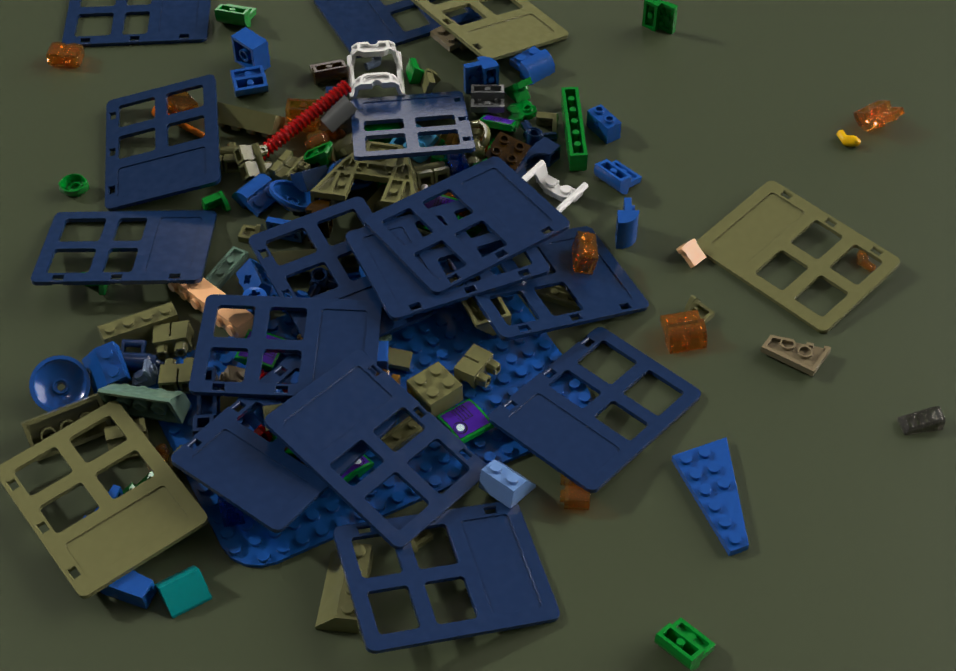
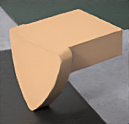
(691, 253)

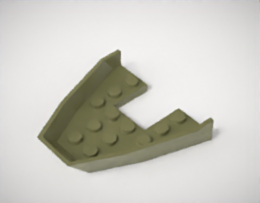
(395, 172)

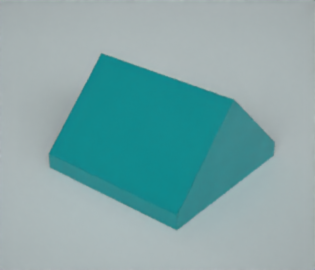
(183, 591)

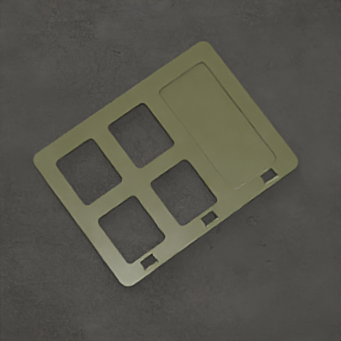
(497, 34)
(768, 226)
(123, 529)

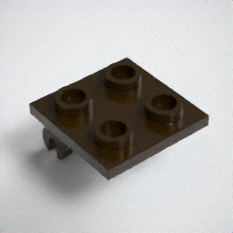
(508, 149)

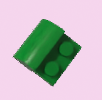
(234, 14)
(684, 643)

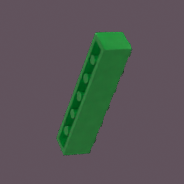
(574, 129)

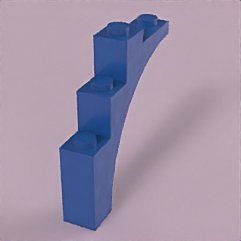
(133, 586)

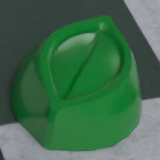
(73, 185)

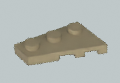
(797, 355)

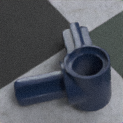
(534, 134)
(317, 285)

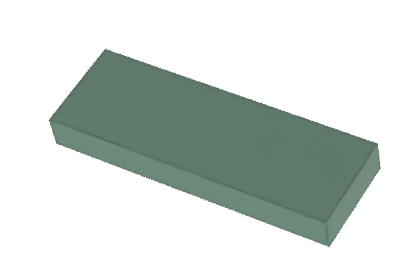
(227, 266)

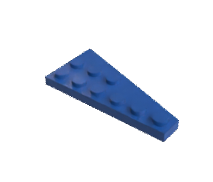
(713, 485)

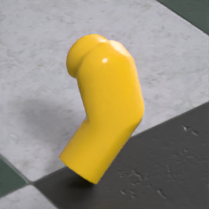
(848, 140)

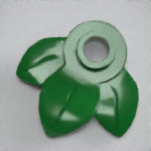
(521, 110)

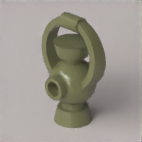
(480, 146)

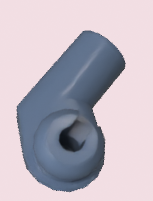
(375, 62)

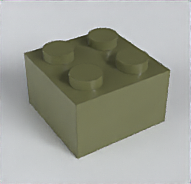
(435, 389)

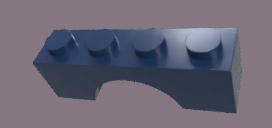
(541, 150)
(206, 405)

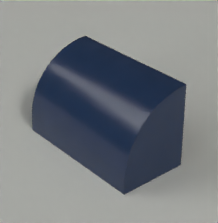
(308, 179)

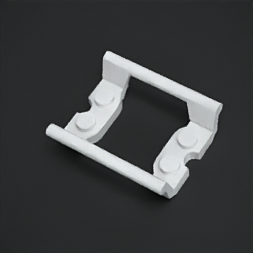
(382, 79)
(551, 186)

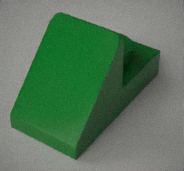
(519, 90)
(320, 154)

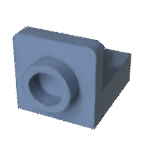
(145, 376)

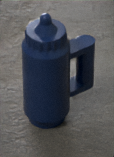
(135, 360)

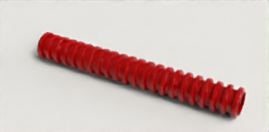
(306, 118)

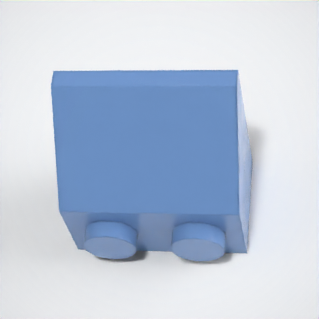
(504, 483)

